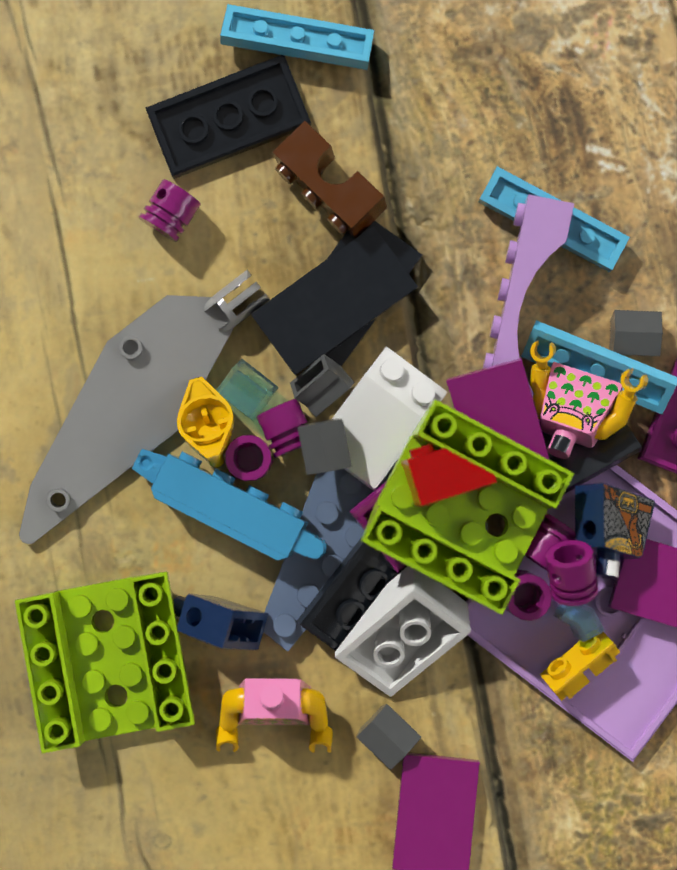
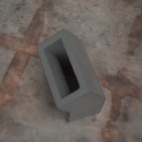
(636, 332)
(321, 384)
(324, 446)
(388, 736)

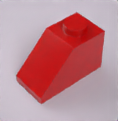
(442, 475)

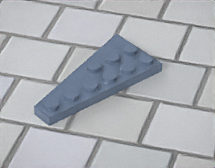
(302, 578)

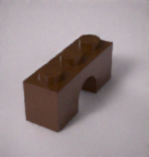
(350, 204)

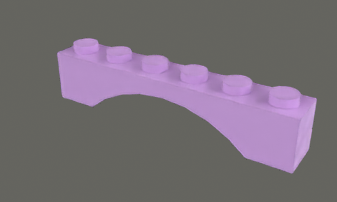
(542, 231)

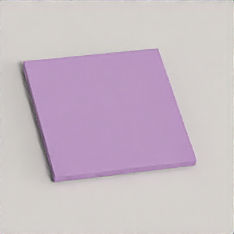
(630, 695)

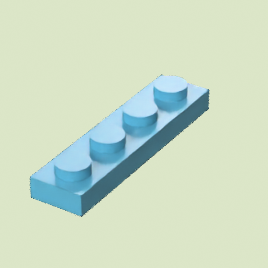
(297, 37)
(586, 235)
(602, 362)

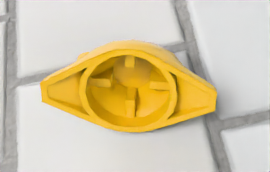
(205, 421)

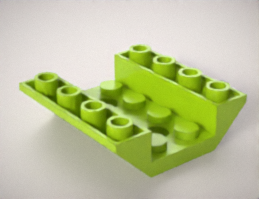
(450, 535)
(76, 663)

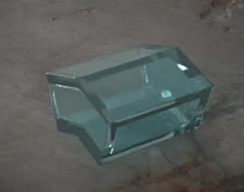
(247, 389)
(581, 620)

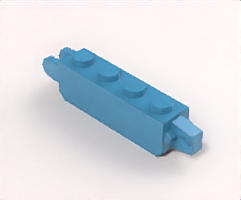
(227, 507)

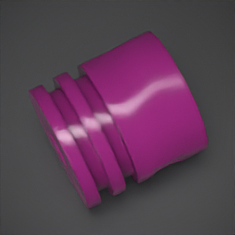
(170, 210)
(281, 426)
(249, 458)
(548, 534)
(572, 573)
(530, 597)

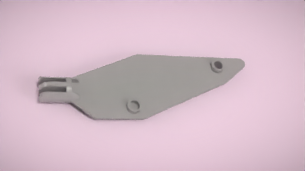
(132, 399)

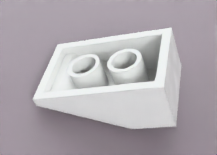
(384, 414)
(404, 631)

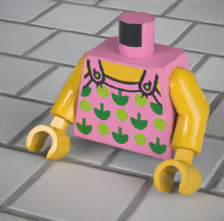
(579, 404)
(273, 704)

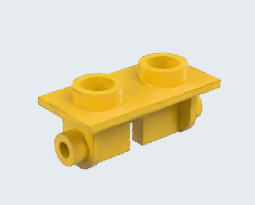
(566, 673)

